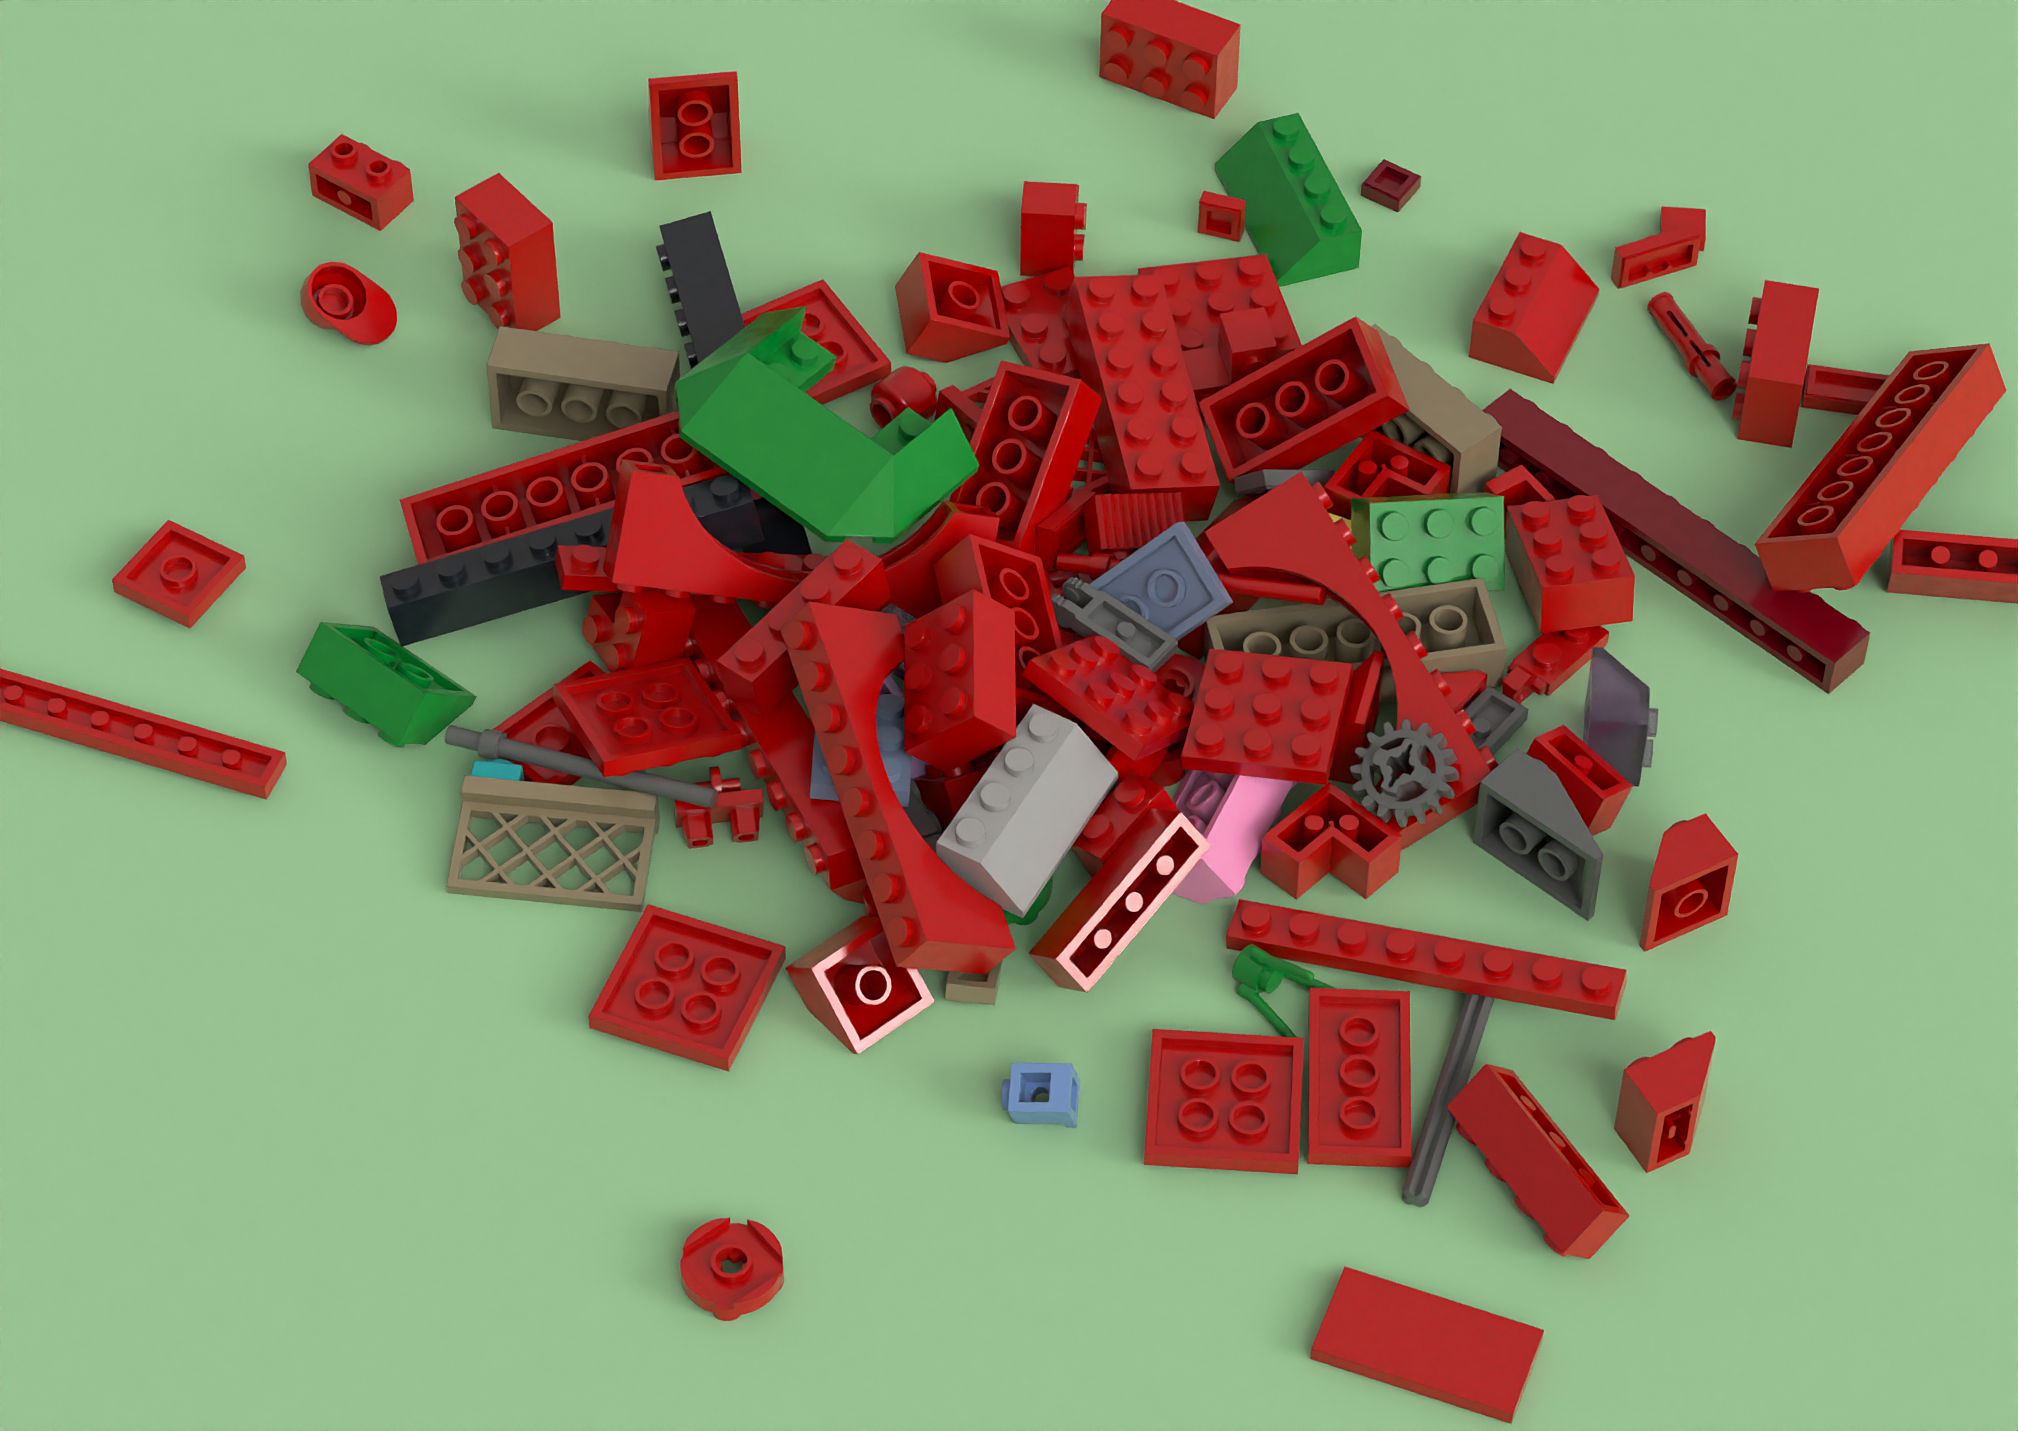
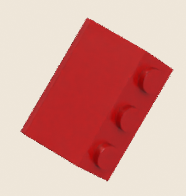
(1533, 310)

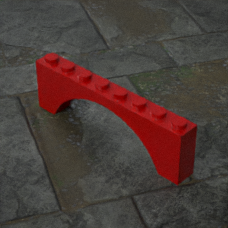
(1296, 541)
(665, 547)
(922, 904)

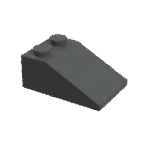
(1538, 832)

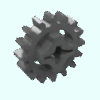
(1400, 752)

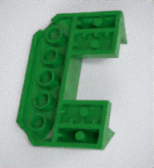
(758, 424)

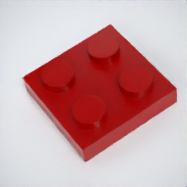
(179, 573)

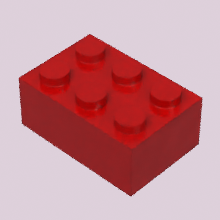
(1171, 53)
(507, 255)
(1777, 363)
(1569, 563)
(959, 681)

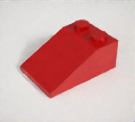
(694, 125)

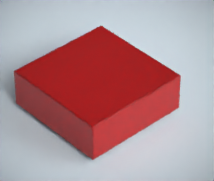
(1221, 216)
(1677, 217)

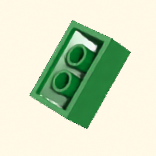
(382, 683)

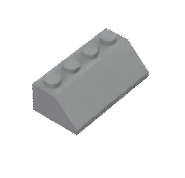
(1027, 810)

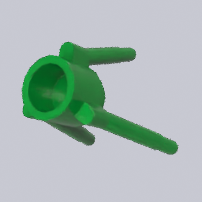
(1264, 973)

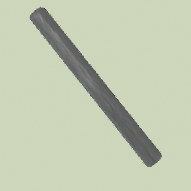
(1451, 1081)

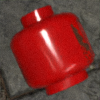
(901, 390)

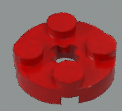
(731, 1293)

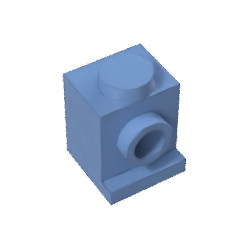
(1032, 1079)

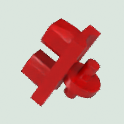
(735, 806)

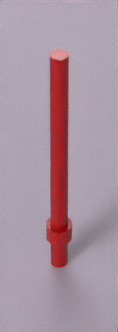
(1234, 584)

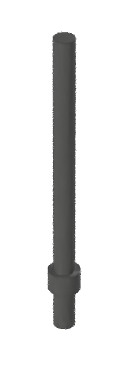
(496, 745)

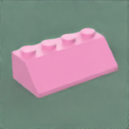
(1233, 818)

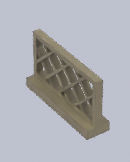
(554, 805)

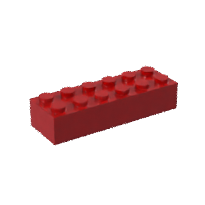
(1148, 407)

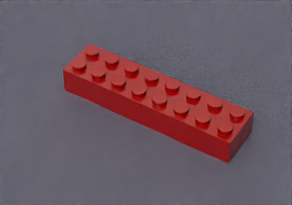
(1880, 469)
(546, 489)

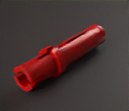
(1712, 373)

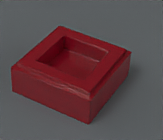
(1390, 185)

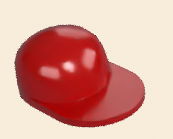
(348, 302)

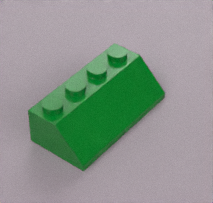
(1291, 201)

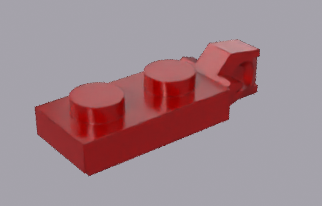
(1551, 661)

